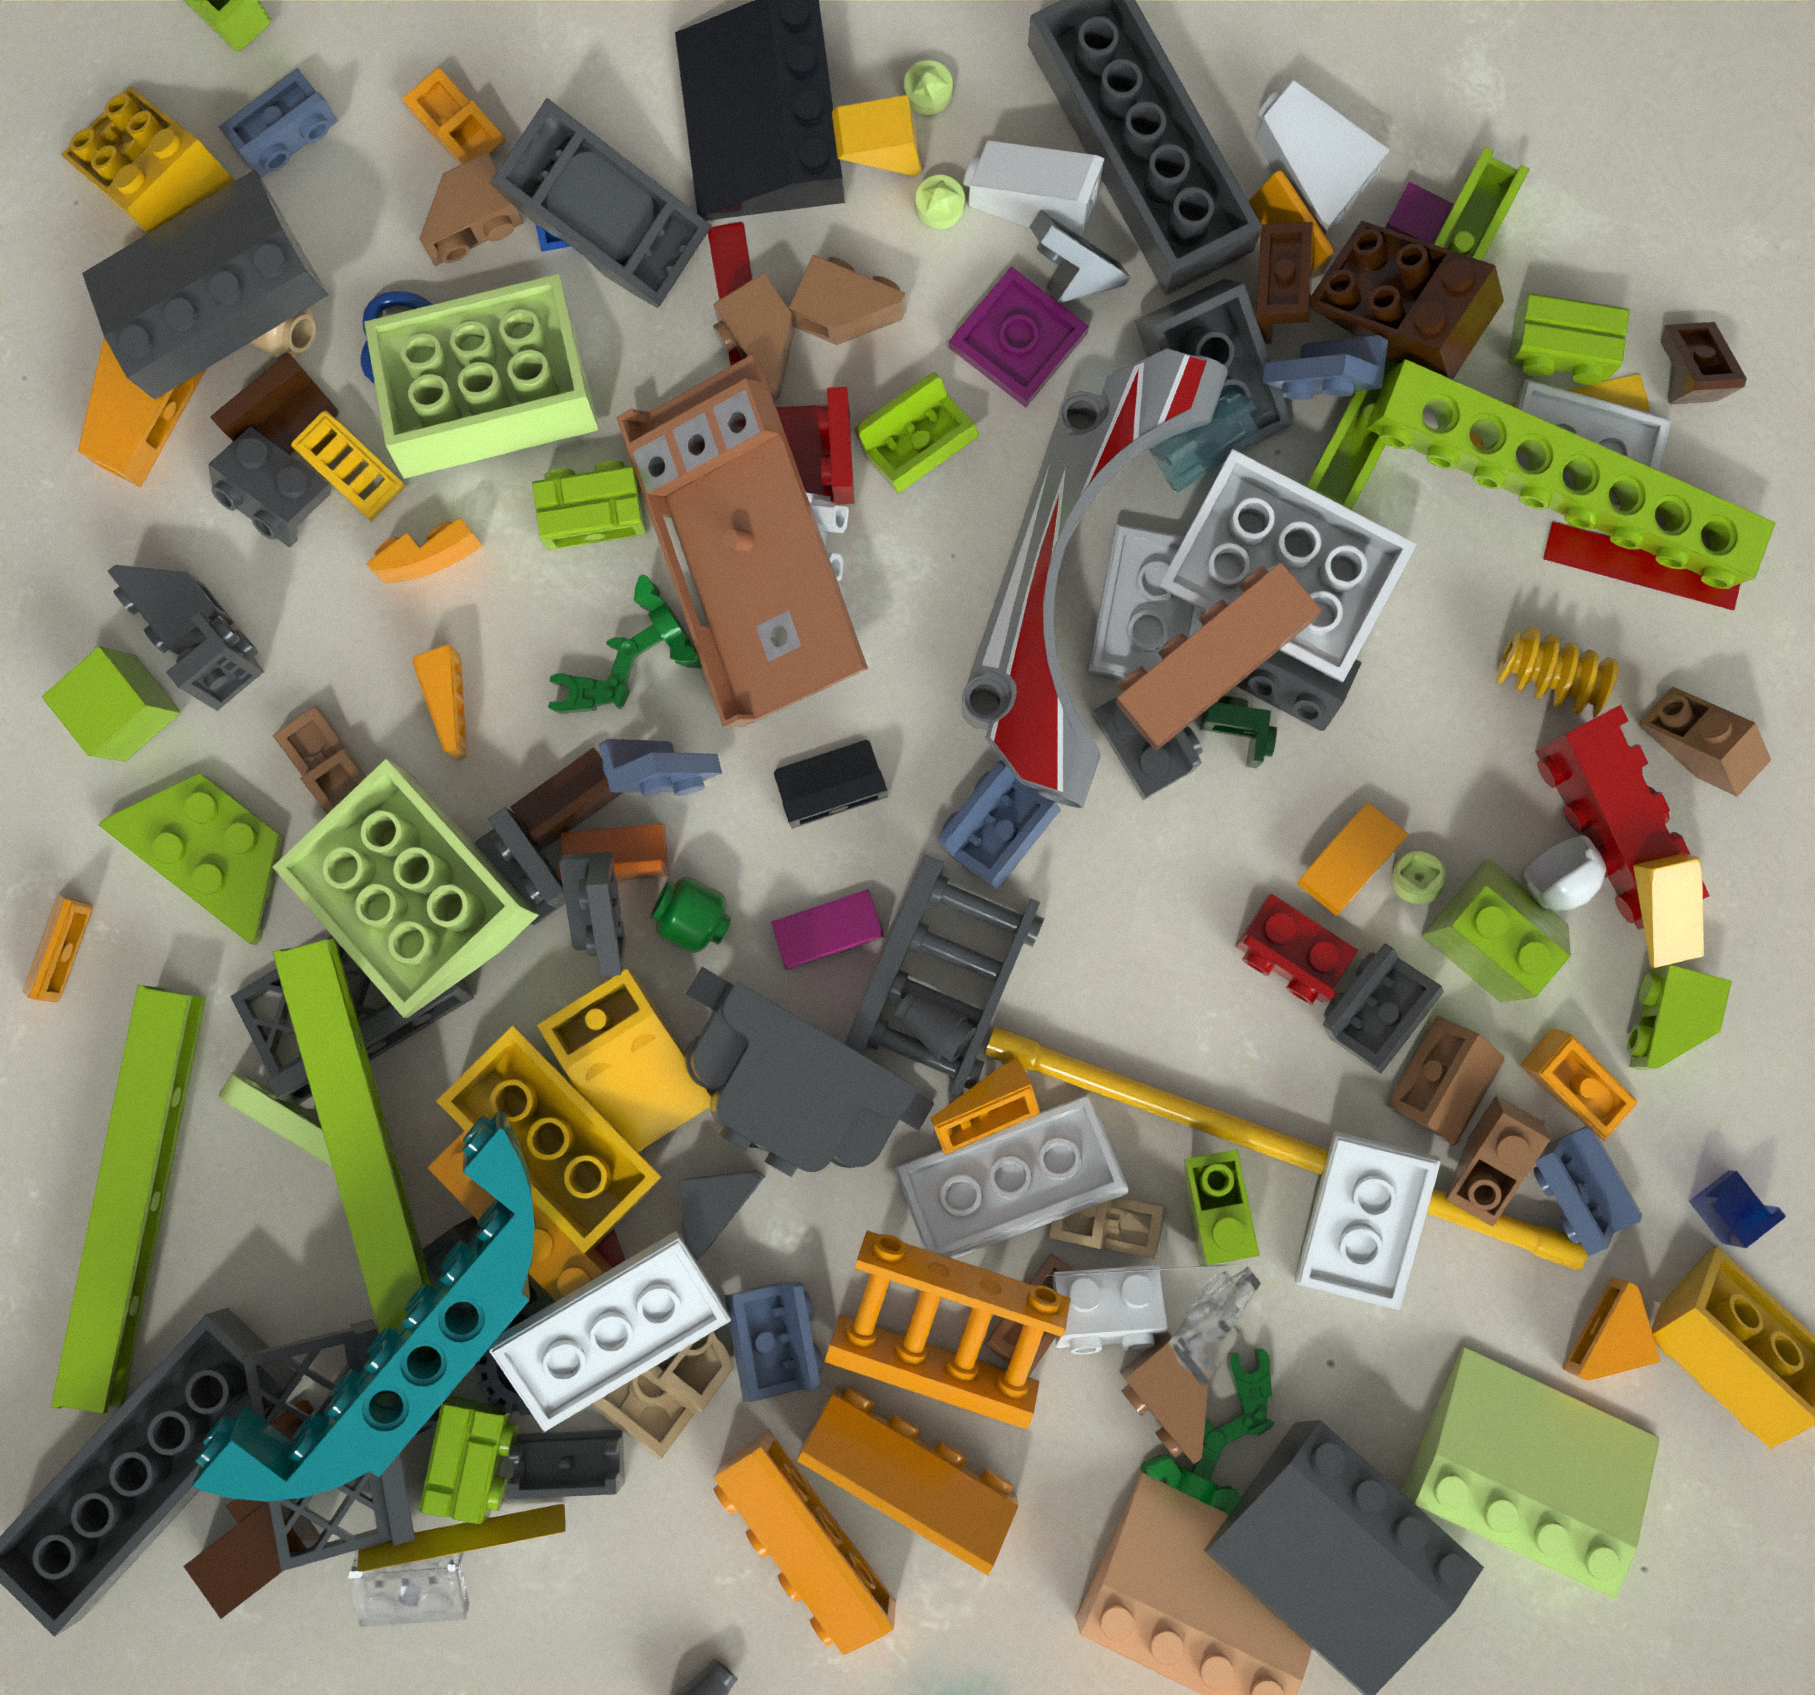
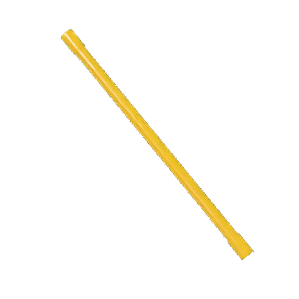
(1006, 1045)

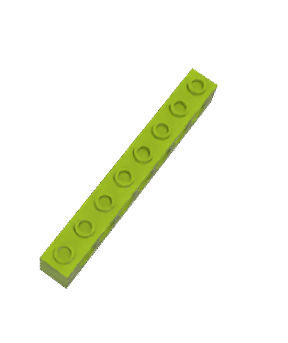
(1735, 534)

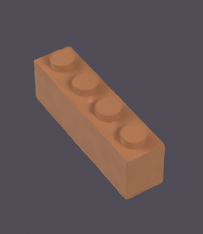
(1217, 656)

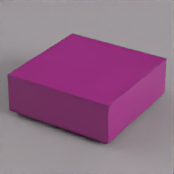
(1419, 214)

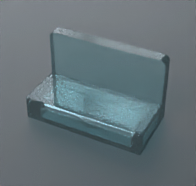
(1202, 449)

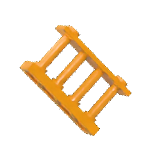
(935, 1371)

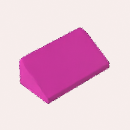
(827, 930)

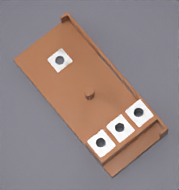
(745, 544)

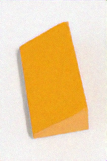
(1280, 204)
(57, 949)

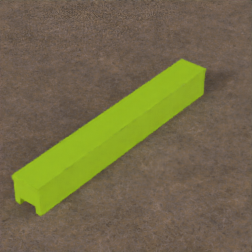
(1466, 230)
(354, 1127)
(128, 1201)

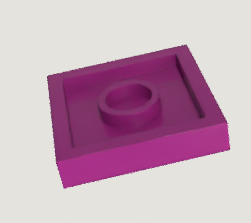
(1018, 336)

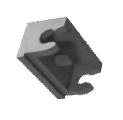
(567, 1464)

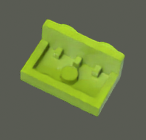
(915, 433)

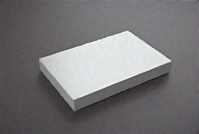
(1611, 425)
(1134, 611)
(1367, 1220)

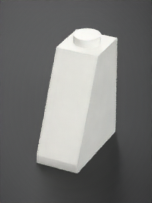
(1318, 152)
(1024, 179)

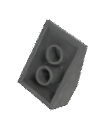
(1223, 327)

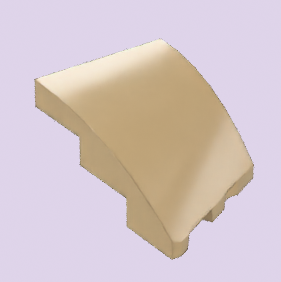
(666, 1397)

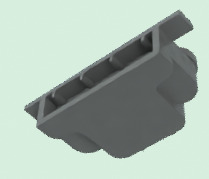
(792, 1083)

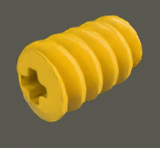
(1558, 670)

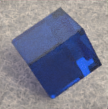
(1735, 1211)

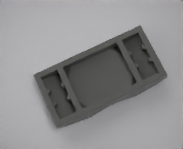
(600, 204)

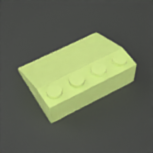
(479, 376)
(404, 889)
(1535, 1472)

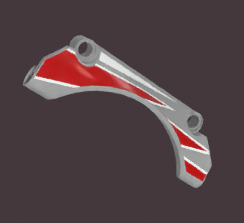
(1018, 657)

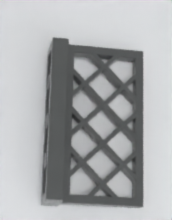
(380, 1029)
(387, 1492)

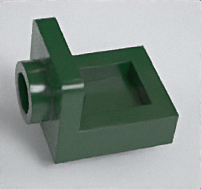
(1235, 718)

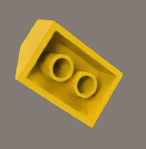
(1741, 1348)

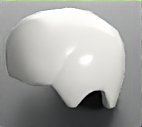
(1566, 874)

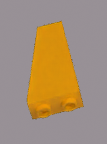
(125, 424)

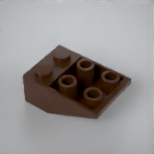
(1413, 294)

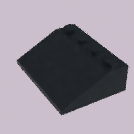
(759, 110)

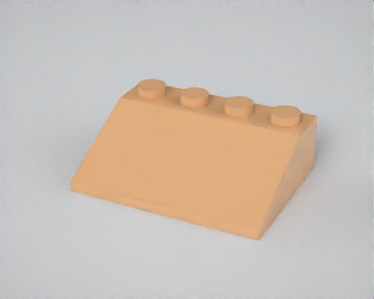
(1179, 1609)

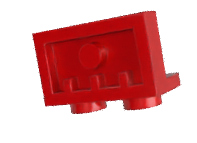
(1295, 949)

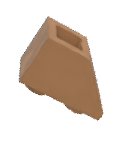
(467, 212)
(843, 304)
(757, 324)
(1708, 740)
(1496, 1160)
(1172, 1395)

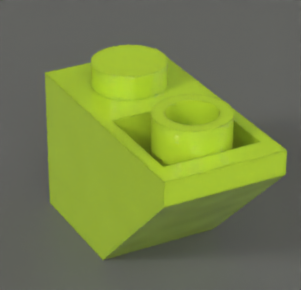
(1676, 1014)
(1219, 1208)

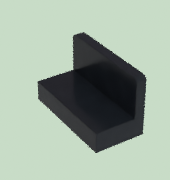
(830, 783)

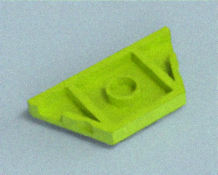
(206, 849)

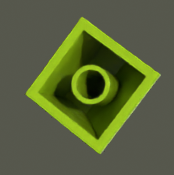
(1501, 935)

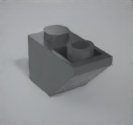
(166, 603)

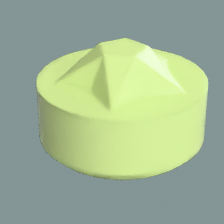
(928, 87)
(940, 201)
(1418, 877)

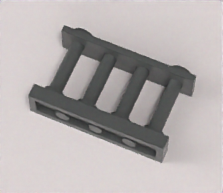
(912, 936)

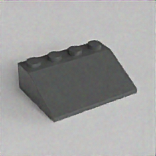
(201, 286)
(1343, 1557)

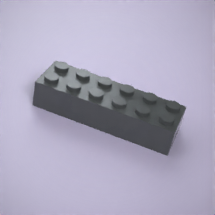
(1153, 140)
(130, 1475)

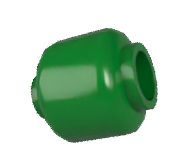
(690, 914)

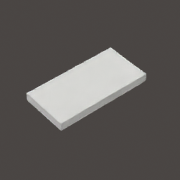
(1012, 1180)
(609, 1331)

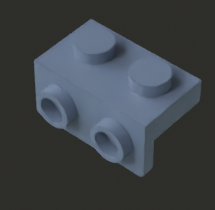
(279, 123)
(1330, 368)
(655, 768)
(997, 825)
(1586, 1188)
(774, 1340)

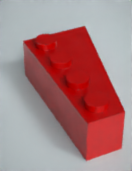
(1611, 802)

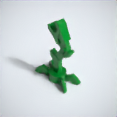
(589, 693)
(1253, 1393)

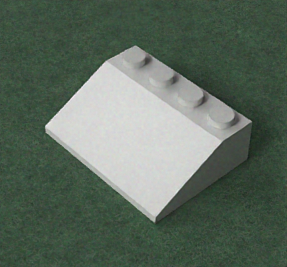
(1334, 554)

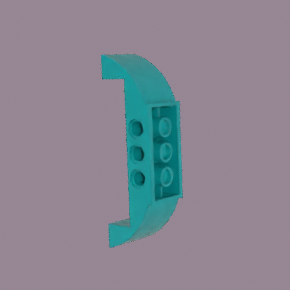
(369, 1427)

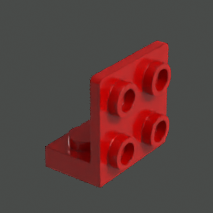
(822, 445)

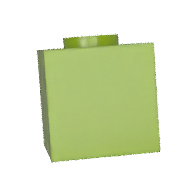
(111, 704)

